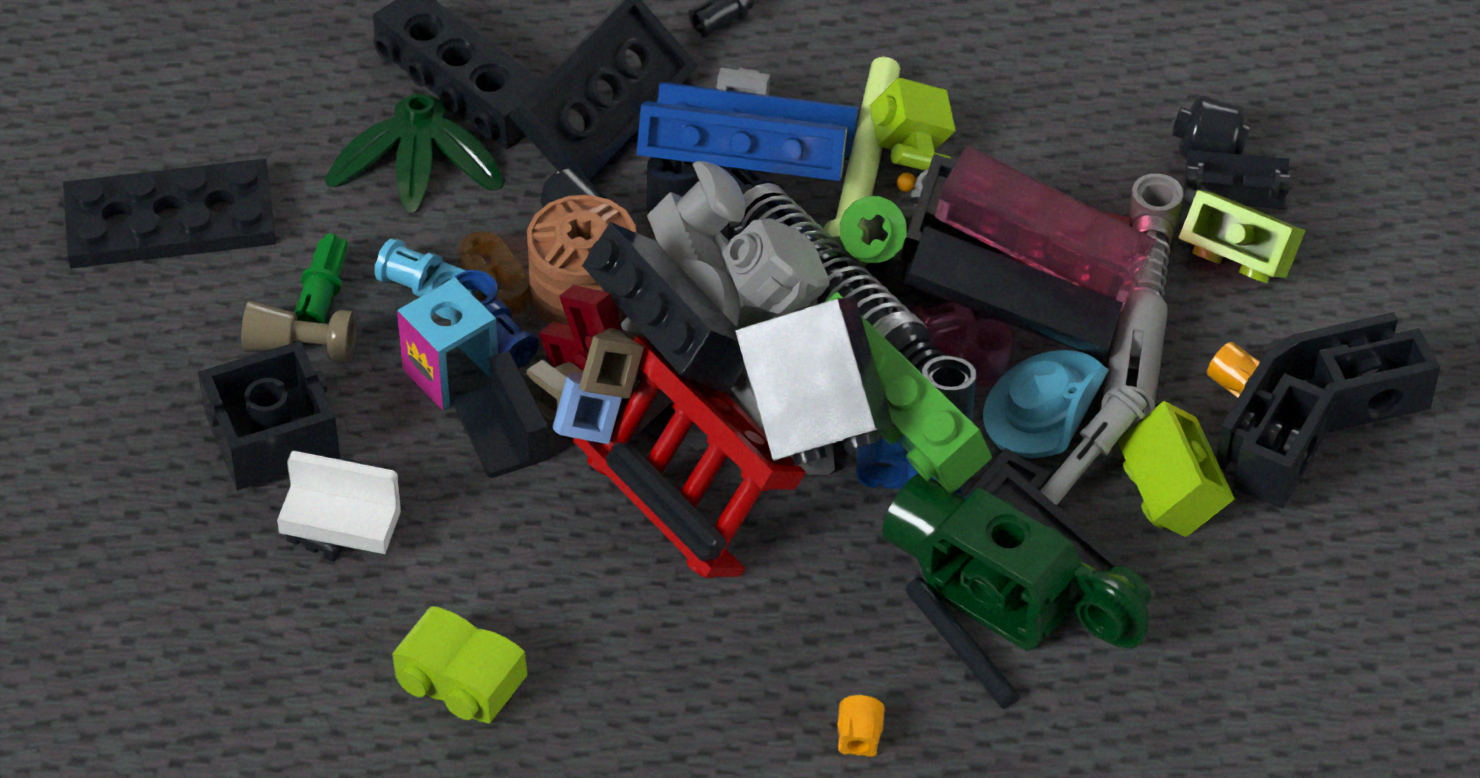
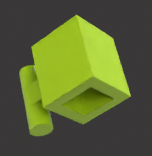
(912, 122)

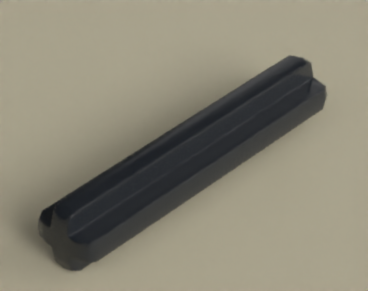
(665, 501)

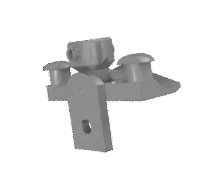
(750, 279)

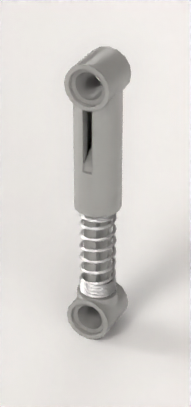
(1142, 322)

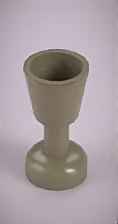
(272, 327)

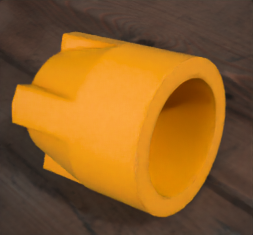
(1232, 368)
(860, 725)

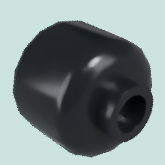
(1211, 127)

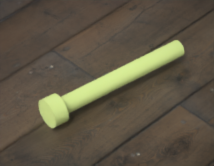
(865, 151)

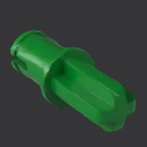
(322, 279)

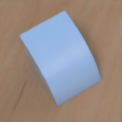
(585, 413)

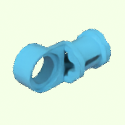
(415, 270)

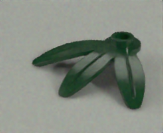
(416, 124)

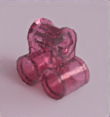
(979, 342)

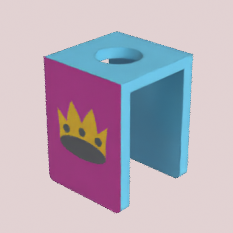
(426, 343)

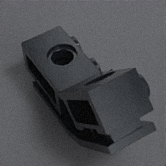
(1335, 397)

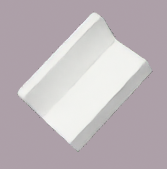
(340, 502)

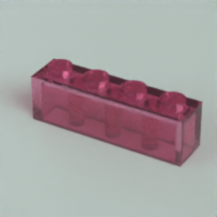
(1043, 226)

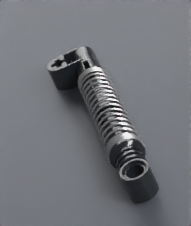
(902, 329)

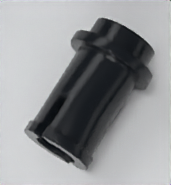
(717, 13)

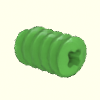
(852, 234)

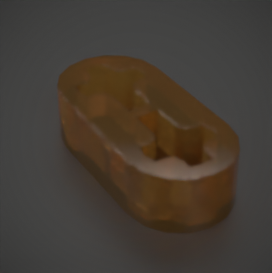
(502, 268)

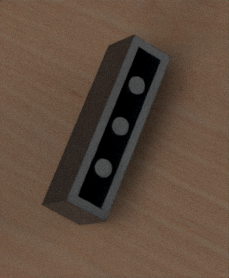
(667, 307)

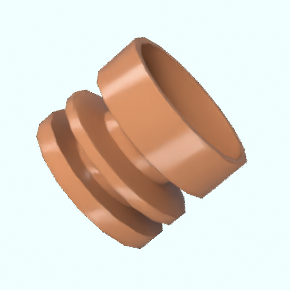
(559, 245)

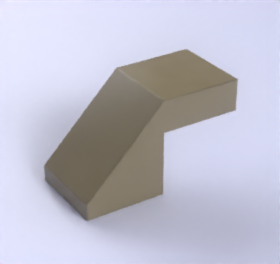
(613, 364)

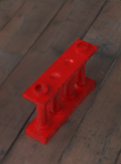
(729, 435)

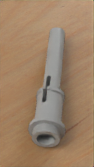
(1101, 434)

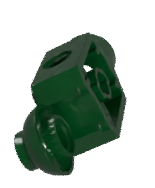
(1011, 568)

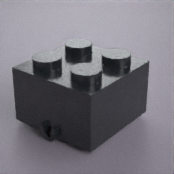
(266, 410)

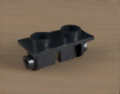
(1241, 178)

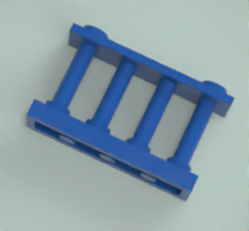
(747, 131)

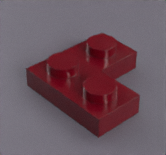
(587, 315)

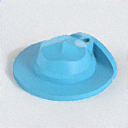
(1042, 402)

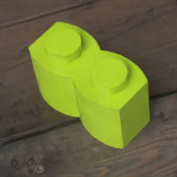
(460, 665)

